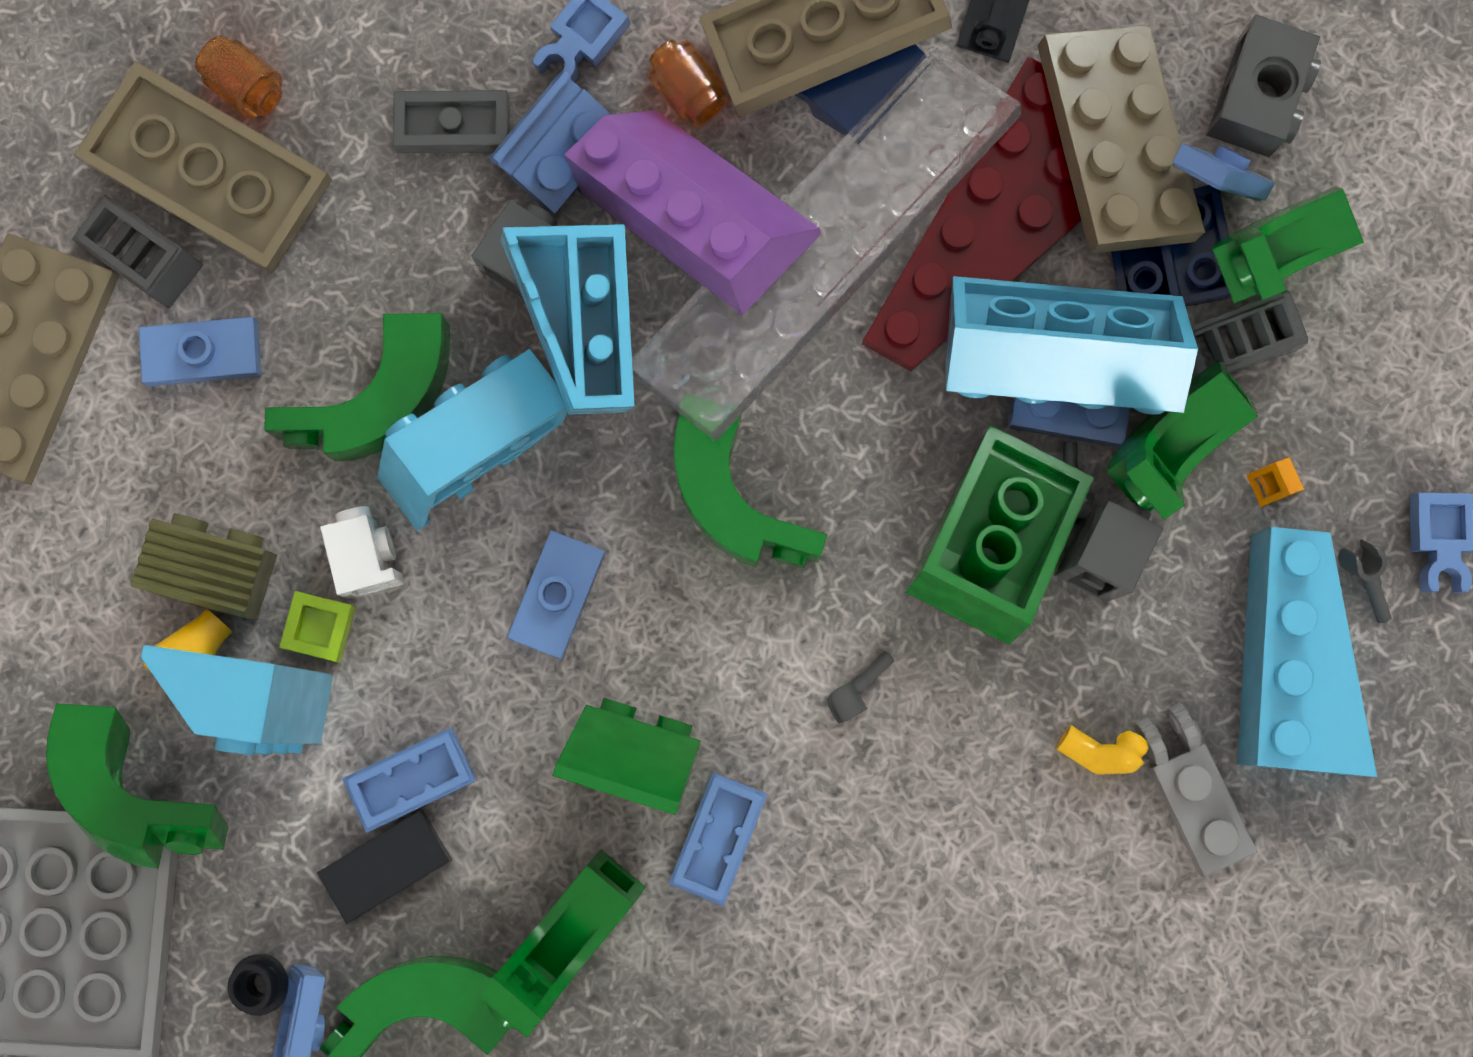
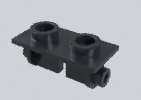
(992, 27)

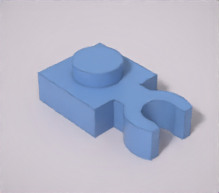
(584, 31)
(1444, 530)

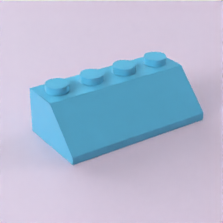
(1069, 345)
(242, 701)

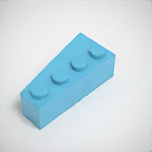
(1299, 662)

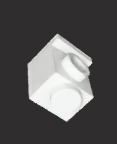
(360, 554)

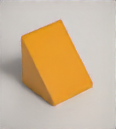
(1277, 481)

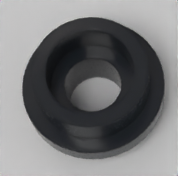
(243, 989)

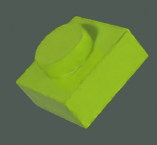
(317, 626)

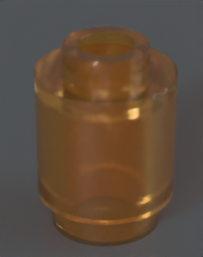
(239, 76)
(687, 82)

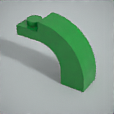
(1284, 242)
(405, 384)
(1171, 444)
(721, 511)
(85, 770)
(561, 944)
(419, 987)

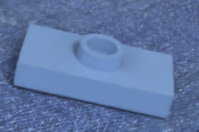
(1224, 171)
(199, 351)
(556, 595)
(409, 779)
(718, 839)
(300, 1022)

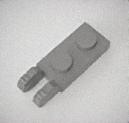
(1196, 796)

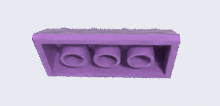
(690, 204)

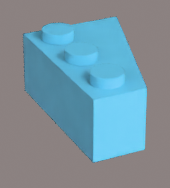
(580, 309)
(468, 434)

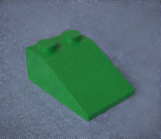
(1000, 536)
(629, 756)

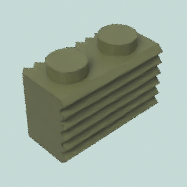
(204, 568)

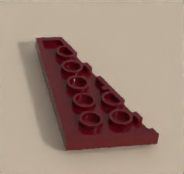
(988, 226)

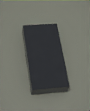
(384, 866)

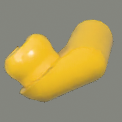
(1104, 758)

